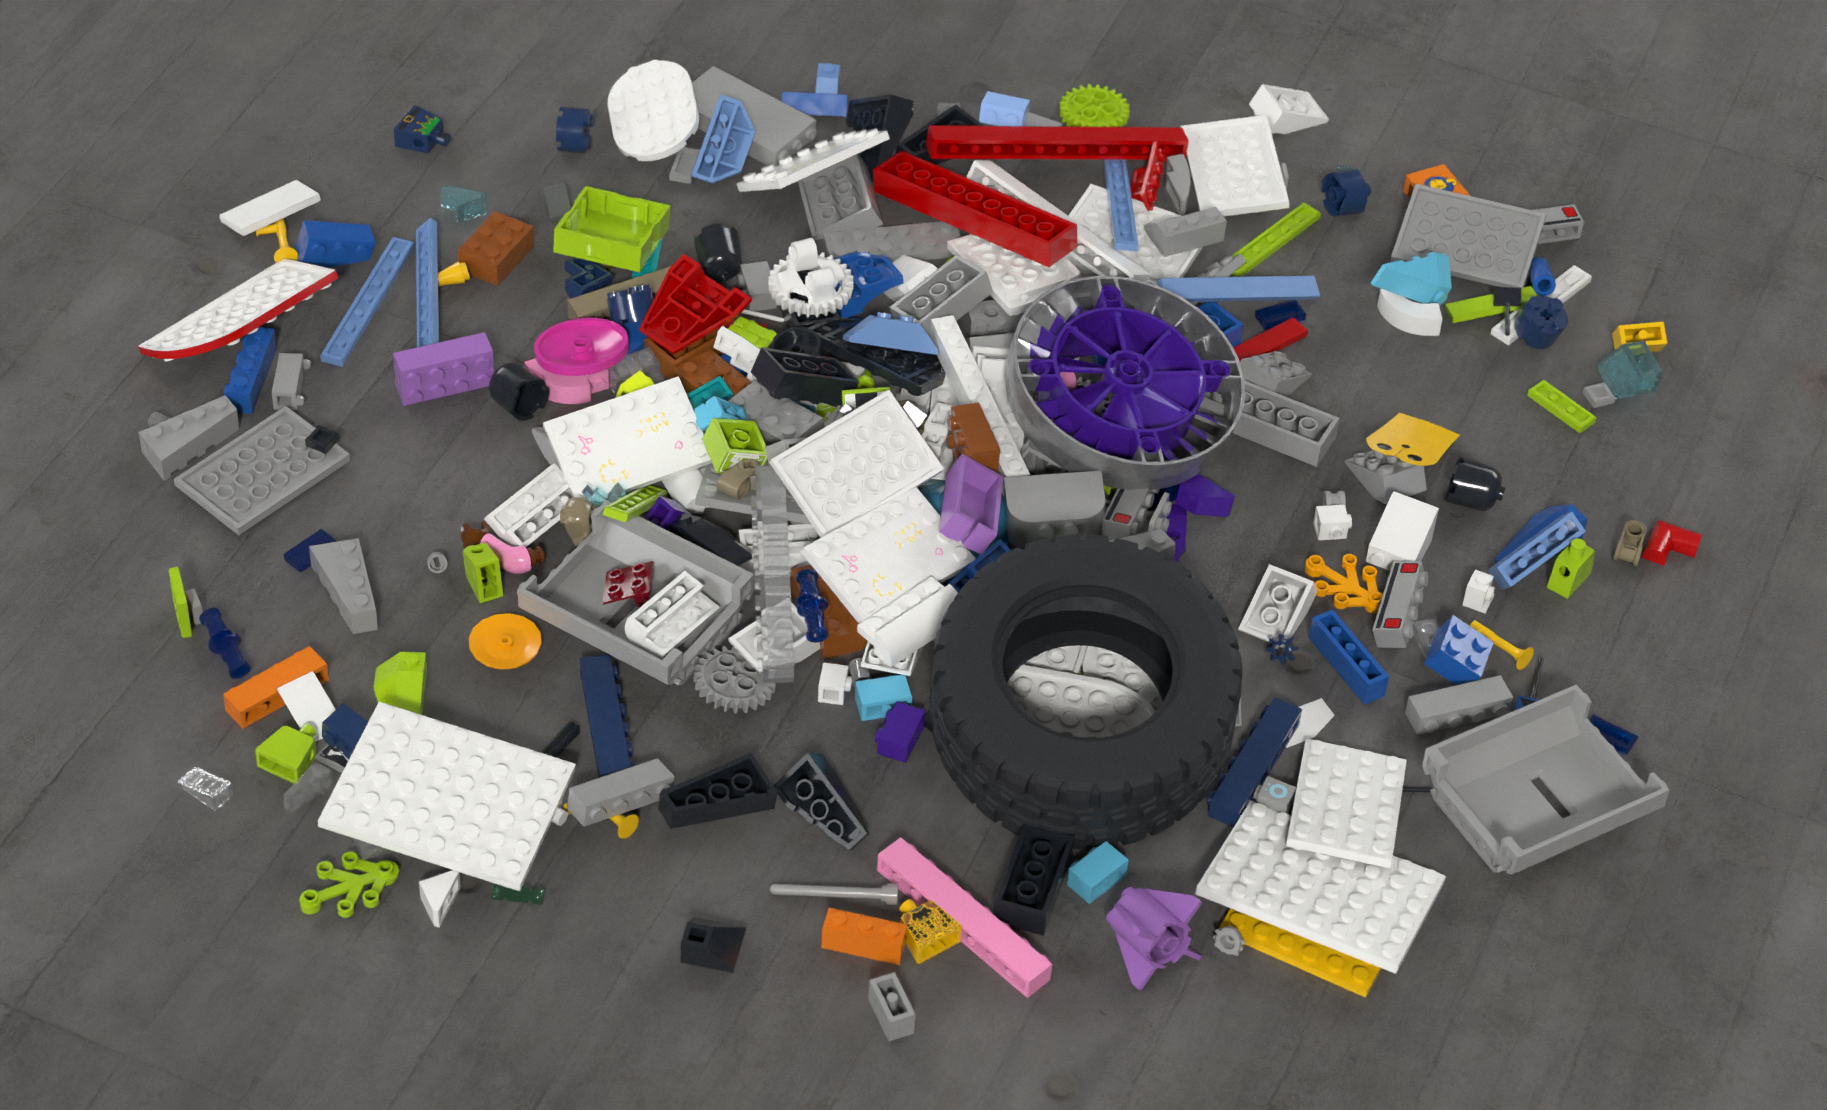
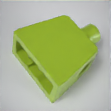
(1578, 560)
(481, 563)
(288, 752)

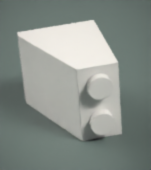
(1402, 532)

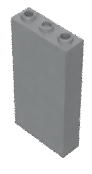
(778, 126)

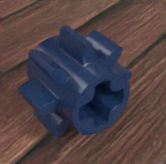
(1288, 650)

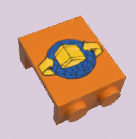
(1435, 177)

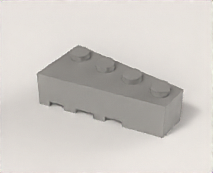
(188, 435)
(346, 579)

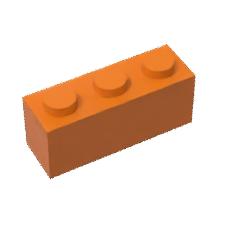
(864, 936)

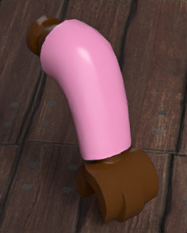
(511, 558)

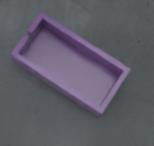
(443, 368)
(971, 504)

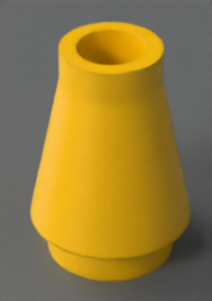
(453, 274)

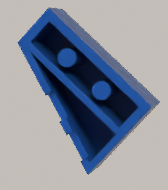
(334, 243)

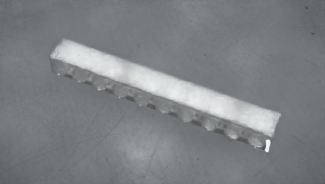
(773, 576)

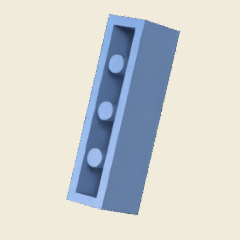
(1536, 550)

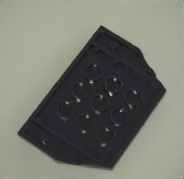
(903, 368)

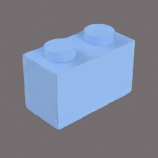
(1003, 110)

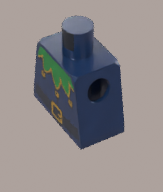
(420, 131)

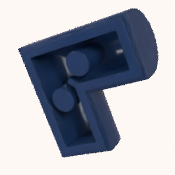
(586, 277)

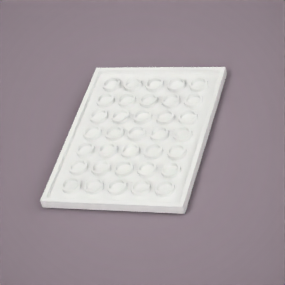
(447, 796)
(1322, 897)

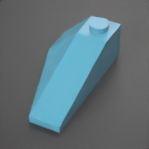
(1420, 279)

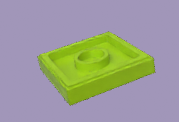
(180, 602)

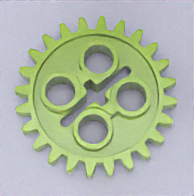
(1094, 108)

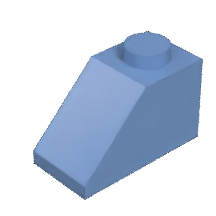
(828, 78)

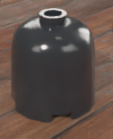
(718, 252)
(518, 390)
(1475, 485)

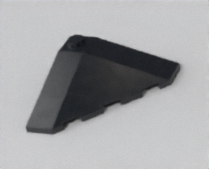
(886, 114)

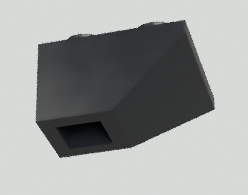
(711, 944)

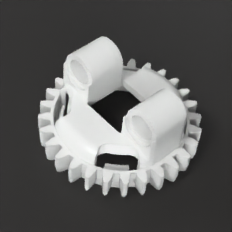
(818, 284)

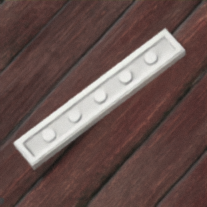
(1566, 286)

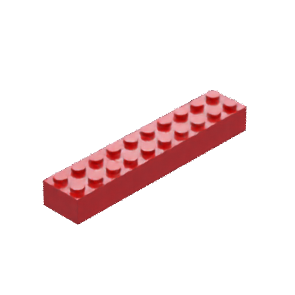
(975, 208)

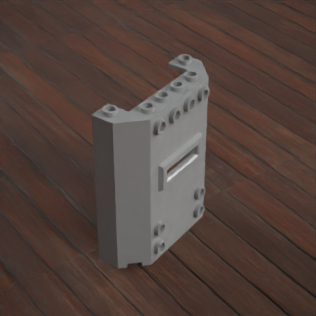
(575, 591)
(1489, 794)

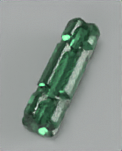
(523, 896)

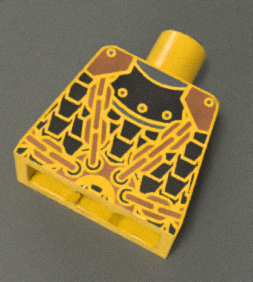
(928, 929)

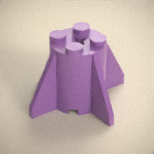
(1152, 930)

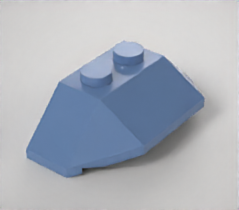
(725, 142)
(892, 333)

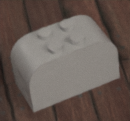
(1053, 506)

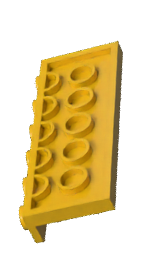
(1304, 953)

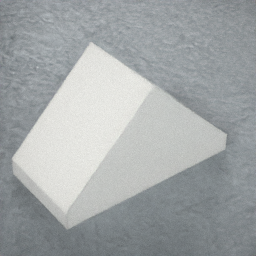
(438, 894)

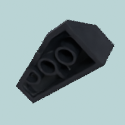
(710, 537)
(820, 797)

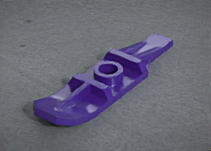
(1177, 529)

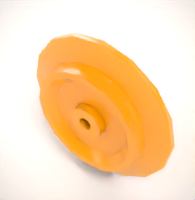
(505, 641)

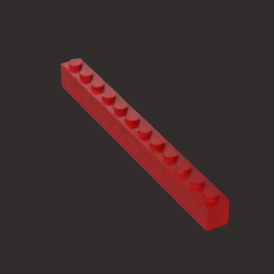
(1052, 142)

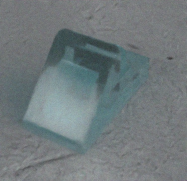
(465, 202)
(598, 496)

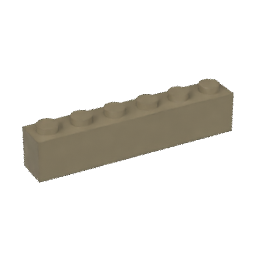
(595, 303)

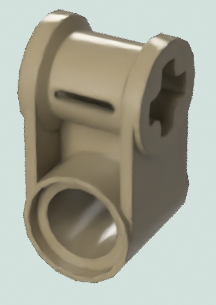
(736, 480)
(1631, 542)

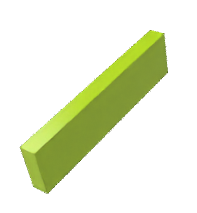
(1482, 306)

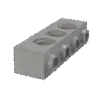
(990, 319)

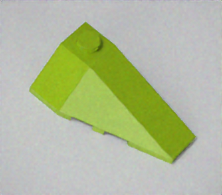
(402, 681)

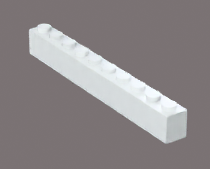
(1090, 249)
(971, 388)

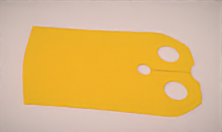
(1423, 437)

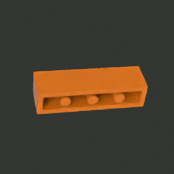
(260, 694)

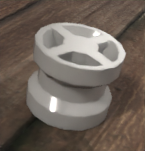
(1333, 498)

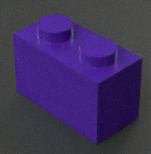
(900, 731)

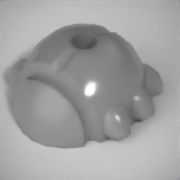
(1229, 940)

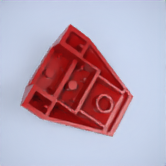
(689, 307)

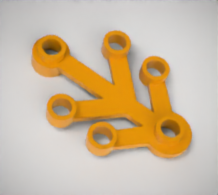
(1369, 598)

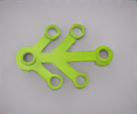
(350, 883)

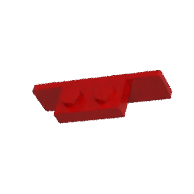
(1147, 179)

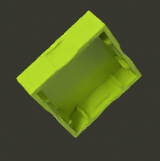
(612, 229)

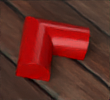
(1670, 537)

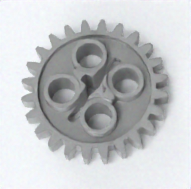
(731, 681)

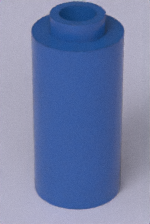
(1542, 277)

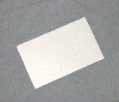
(307, 702)
(1313, 719)

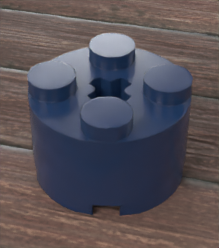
(574, 130)
(1345, 192)
(630, 305)
(1541, 321)

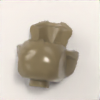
(577, 518)

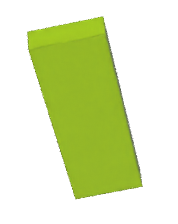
(1561, 406)

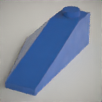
(1539, 522)

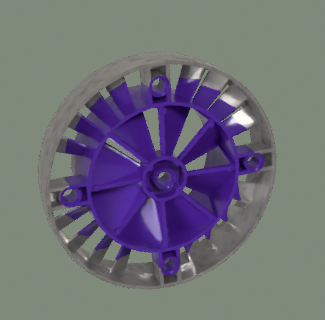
(1158, 367)

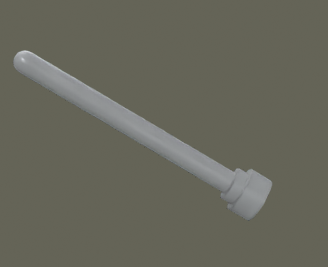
(887, 893)

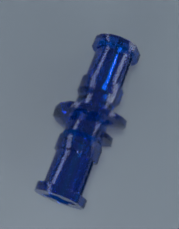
(811, 605)
(224, 643)

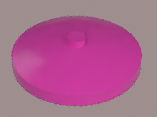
(581, 346)

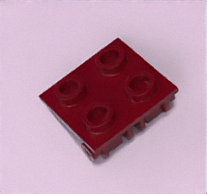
(629, 583)

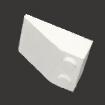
(1287, 109)
(913, 272)
(1278, 605)
(746, 641)

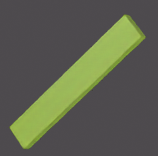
(1275, 237)
(634, 503)

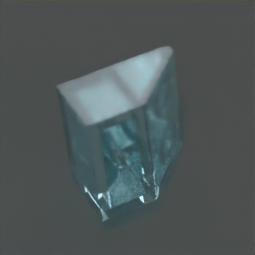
(1631, 370)

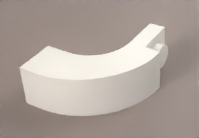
(1410, 316)

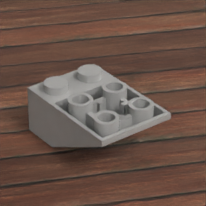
(1274, 372)
(1386, 473)

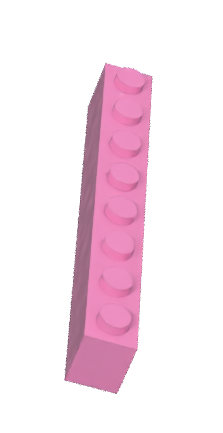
(980, 930)

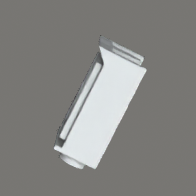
(991, 362)

